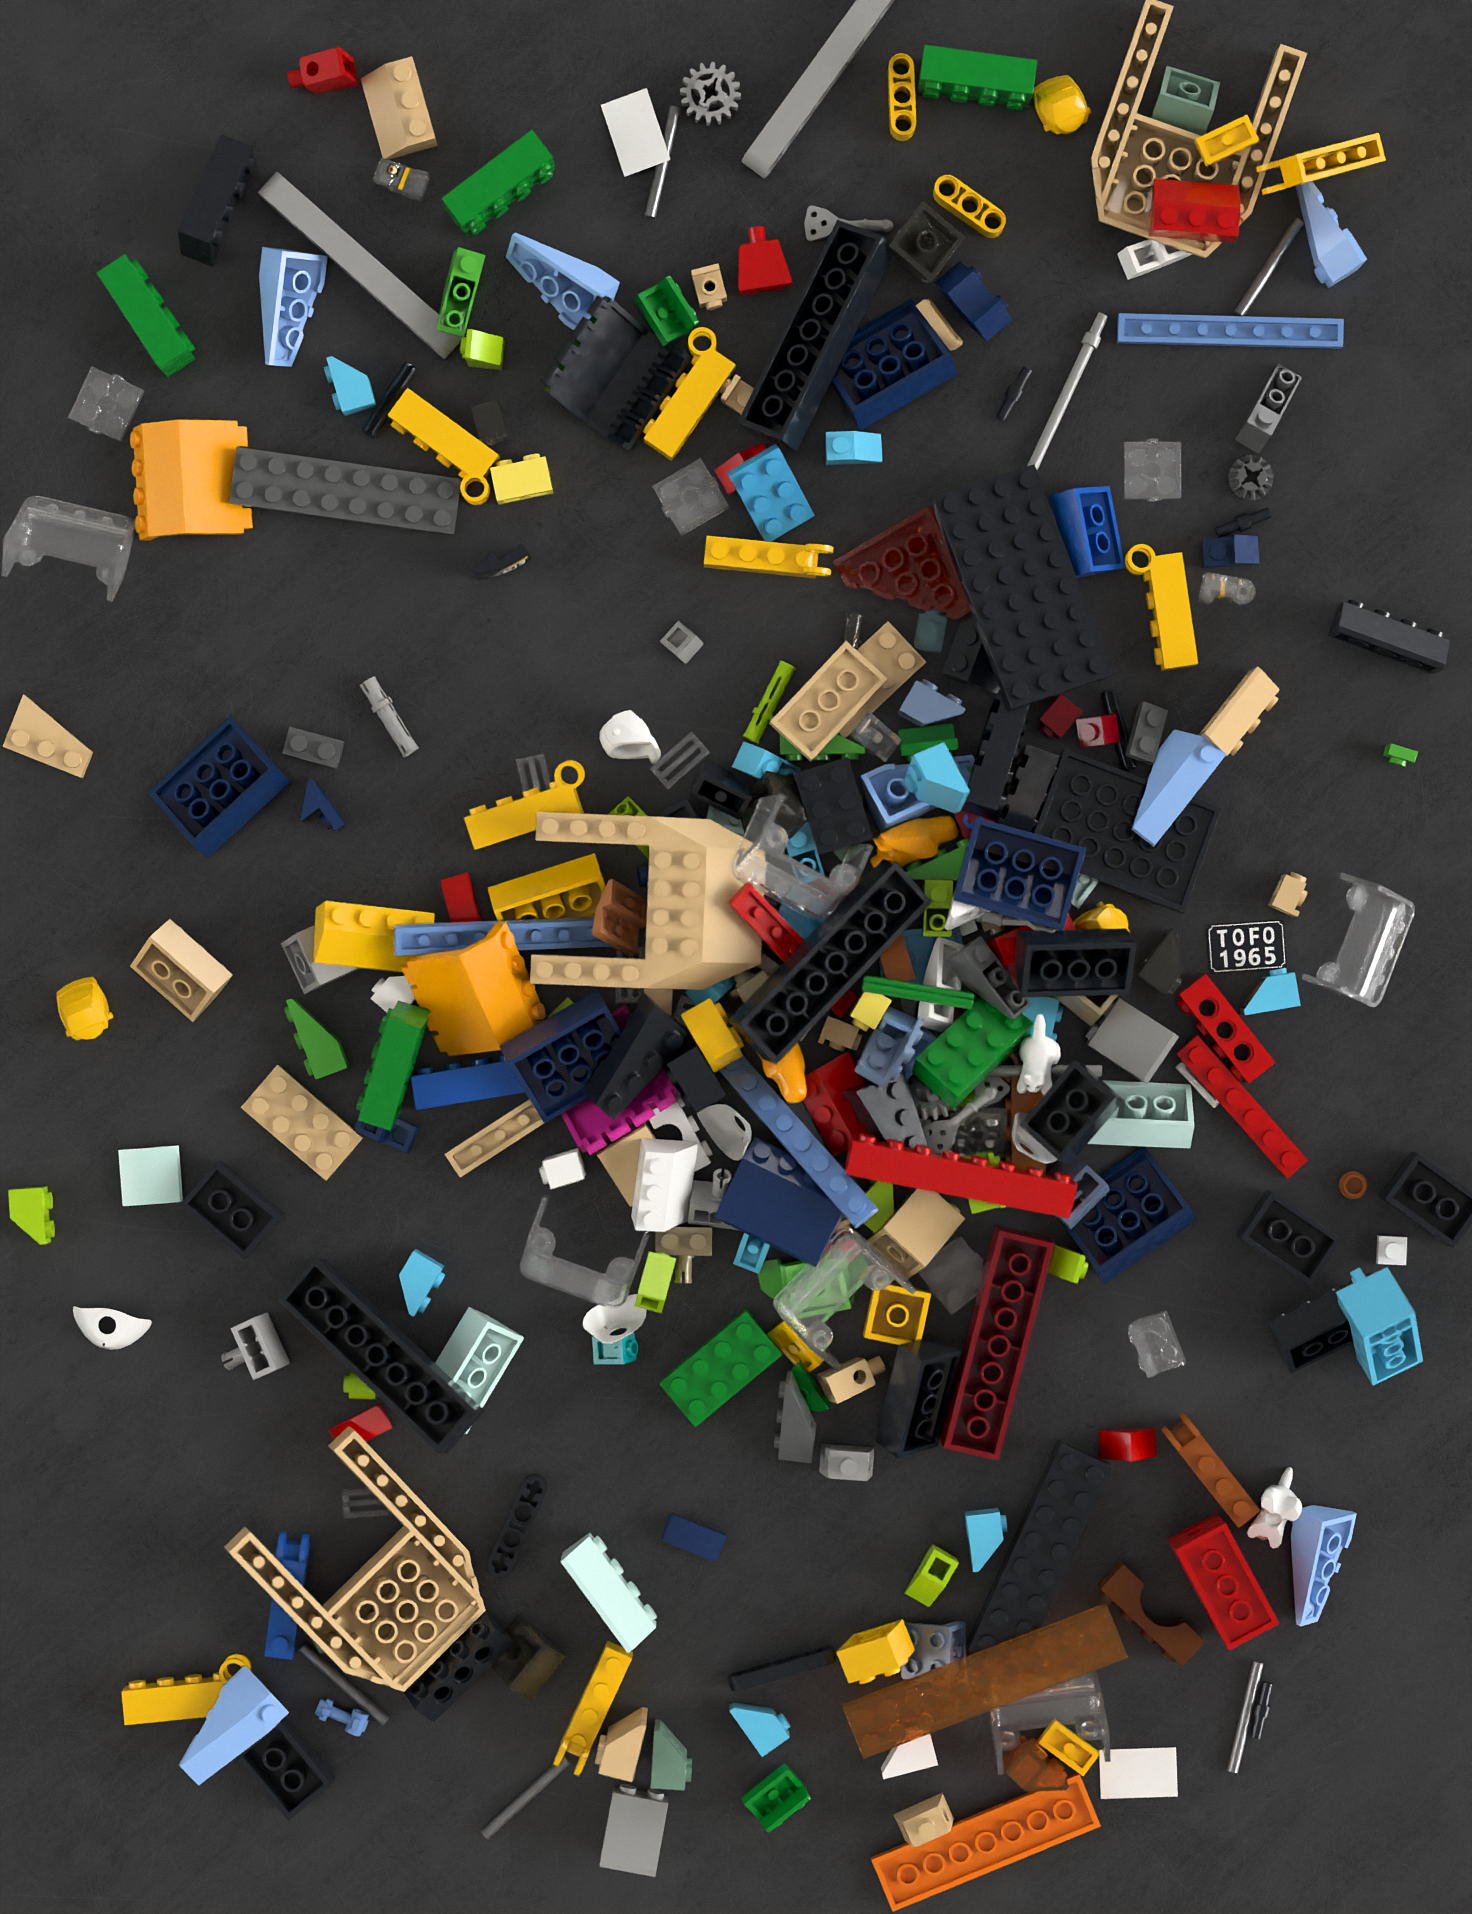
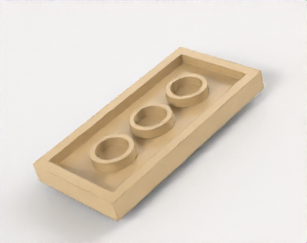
(894, 659)
(828, 701)
(302, 1122)

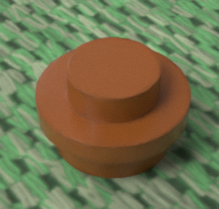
(1352, 1185)

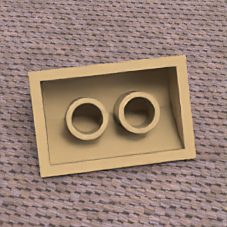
(398, 109)
(1241, 711)
(181, 970)
(621, 1746)

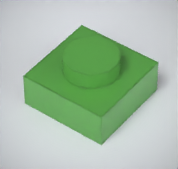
(1400, 755)

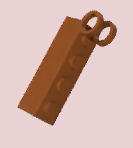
(1019, 1103)
(1211, 1471)

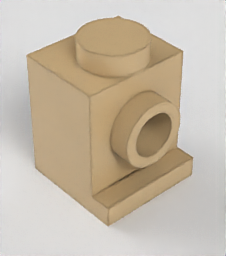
(704, 275)
(1289, 894)
(839, 1034)

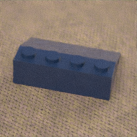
(891, 365)
(218, 787)
(1019, 873)
(562, 1054)
(779, 1204)
(1132, 1217)

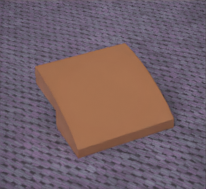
(620, 917)

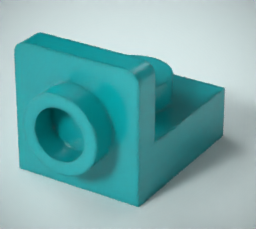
(619, 1352)

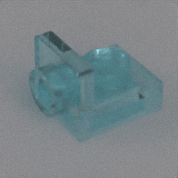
(930, 631)

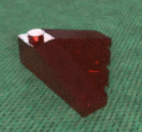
(908, 564)

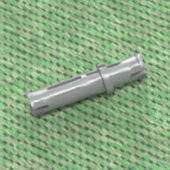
(388, 715)

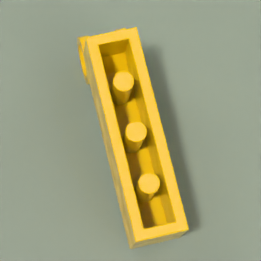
(1326, 161)
(691, 400)
(446, 439)
(765, 557)
(1170, 607)
(520, 816)
(176, 1699)
(594, 1704)

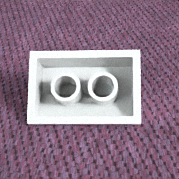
(663, 1184)

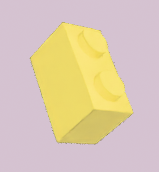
(521, 479)
(869, 1010)

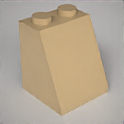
(622, 1158)
(917, 1230)

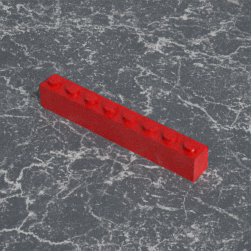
(960, 1176)

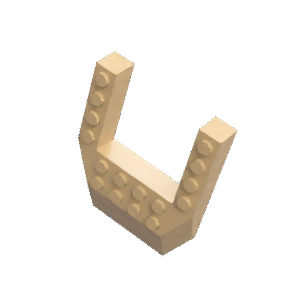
(1140, 149)
(690, 926)
(400, 1603)

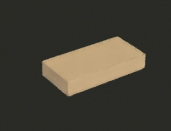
(939, 324)

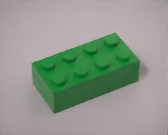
(976, 77)
(499, 184)
(144, 312)
(969, 1051)
(392, 1064)
(720, 1367)

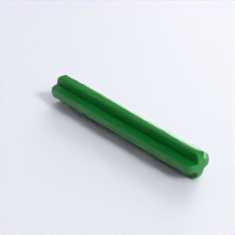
(918, 992)

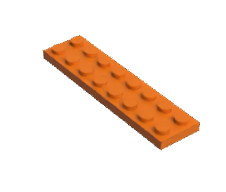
(985, 1843)

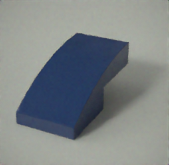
(399, 1137)
(693, 1537)

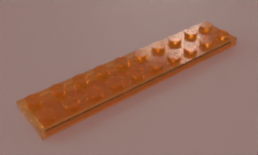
(985, 1681)

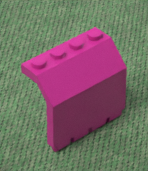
(592, 1125)

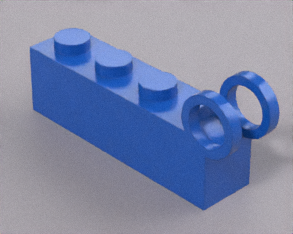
(463, 1084)
(282, 1628)

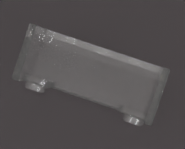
(70, 534)
(773, 873)
(1369, 945)
(544, 1268)
(822, 1290)
(1070, 1702)

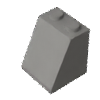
(310, 975)
(1131, 1040)
(634, 1830)

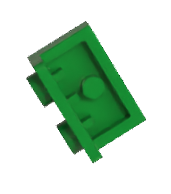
(667, 311)
(922, 738)
(776, 1798)

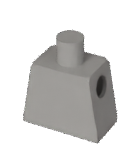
(846, 1462)

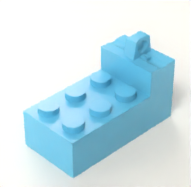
(1380, 1324)

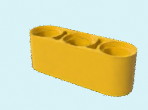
(906, 84)
(964, 193)

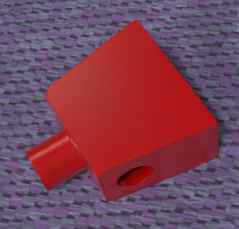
(325, 72)
(762, 265)

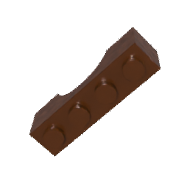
(1176, 1637)

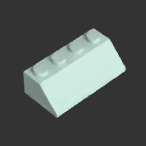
(1149, 1116)
(478, 1354)
(608, 1591)

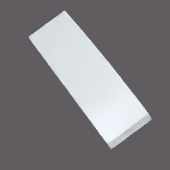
(1148, 256)
(939, 974)

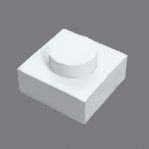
(1391, 1250)

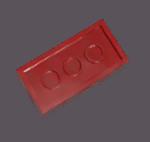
(1223, 1581)

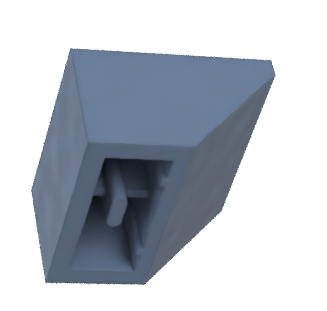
(927, 707)
(1089, 1191)

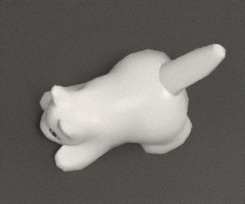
(1038, 1056)
(1277, 1507)

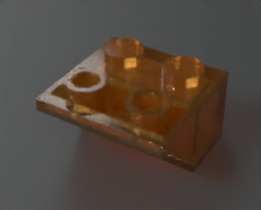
(1033, 1769)

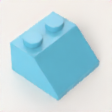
(937, 779)

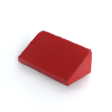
(366, 1423)

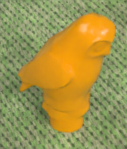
(914, 840)
(789, 1074)

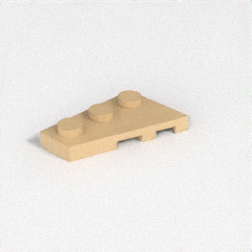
(45, 740)

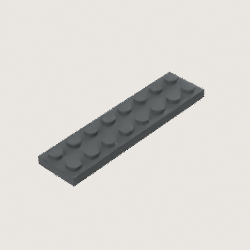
(345, 491)

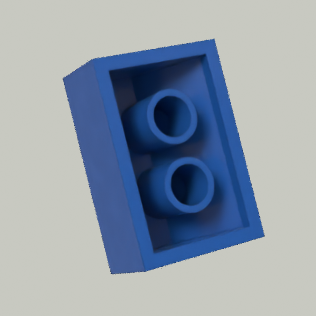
(1089, 529)

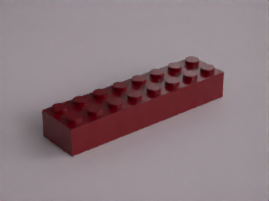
(996, 1342)

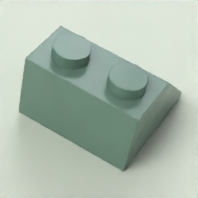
(1185, 100)
(669, 1760)

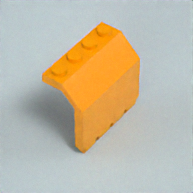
(187, 478)
(475, 994)

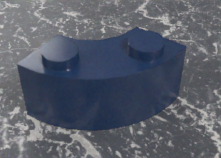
(973, 300)

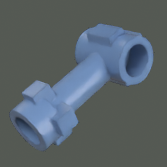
(355, 1721)

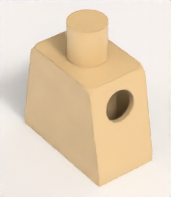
(841, 1385)
(925, 1820)

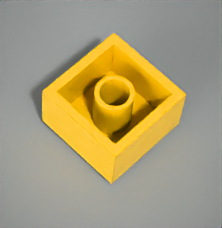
(715, 1040)
(896, 1314)
(876, 1652)

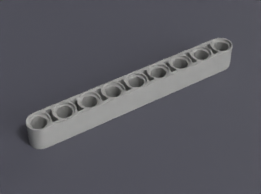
(814, 85)
(357, 263)

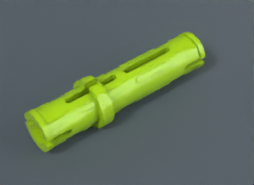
(767, 705)

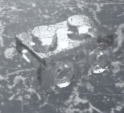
(1156, 1343)

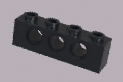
(459, 1667)

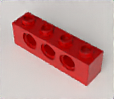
(1257, 1057)

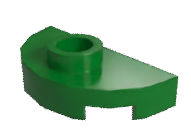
(811, 1392)

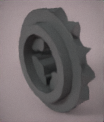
(1248, 490)

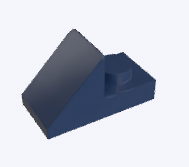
(1230, 551)
(317, 800)

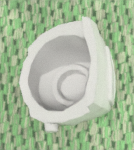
(628, 738)

